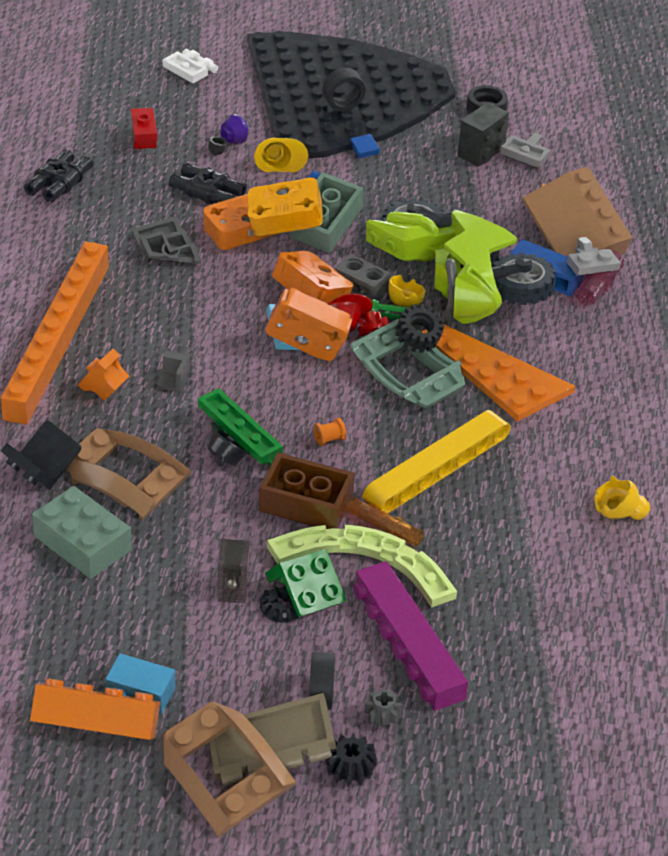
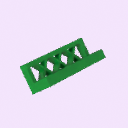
(240, 426)

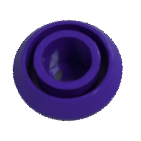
(234, 129)

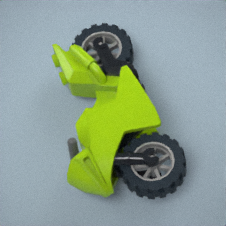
(464, 255)

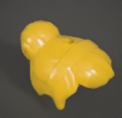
(622, 500)

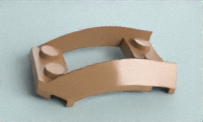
(140, 498)
(243, 798)

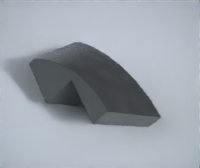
(165, 241)

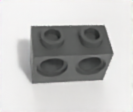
(366, 277)

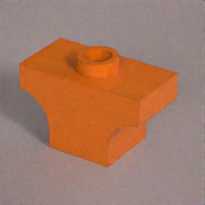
(104, 375)

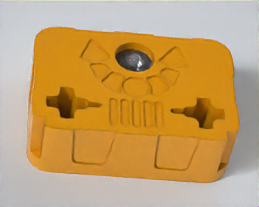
(285, 207)

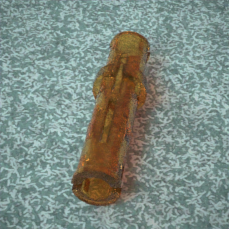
(390, 524)

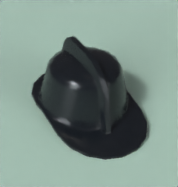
(225, 447)

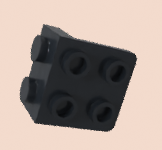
(44, 455)

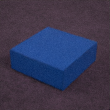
(364, 146)

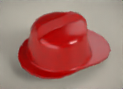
(353, 304)

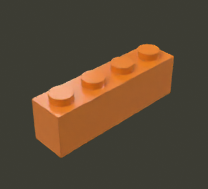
(95, 710)

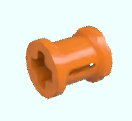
(329, 431)

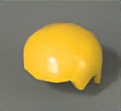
(405, 293)

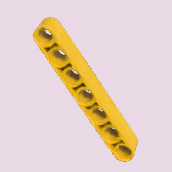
(436, 461)

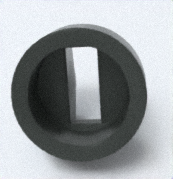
(217, 145)

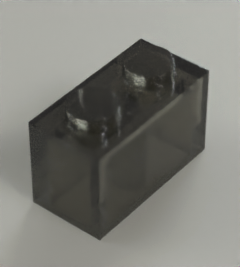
(233, 570)

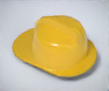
(280, 155)

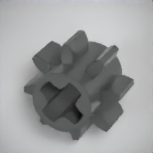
(383, 708)

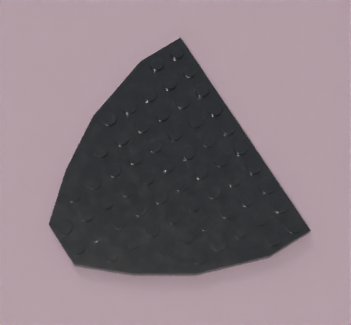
(291, 78)

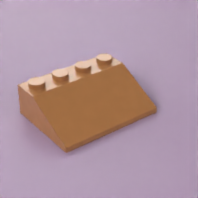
(575, 209)

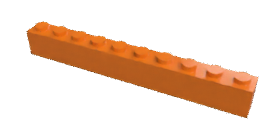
(54, 334)

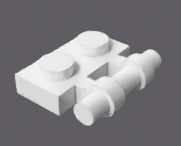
(189, 65)

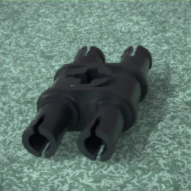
(58, 175)
(206, 184)

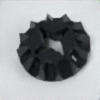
(276, 610)

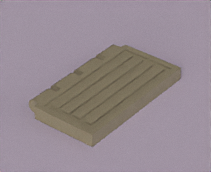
(291, 731)

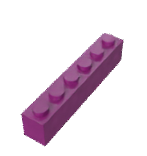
(410, 636)

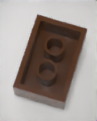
(306, 491)

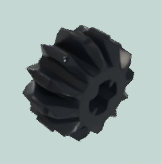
(352, 760)

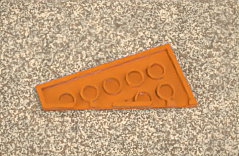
(503, 378)

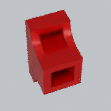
(143, 128)

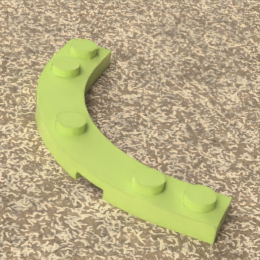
(372, 543)

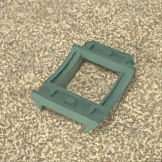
(425, 393)

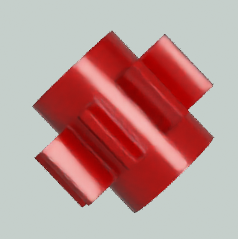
(371, 322)

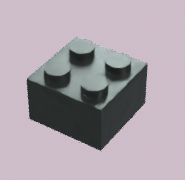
(483, 134)

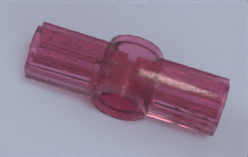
(597, 283)

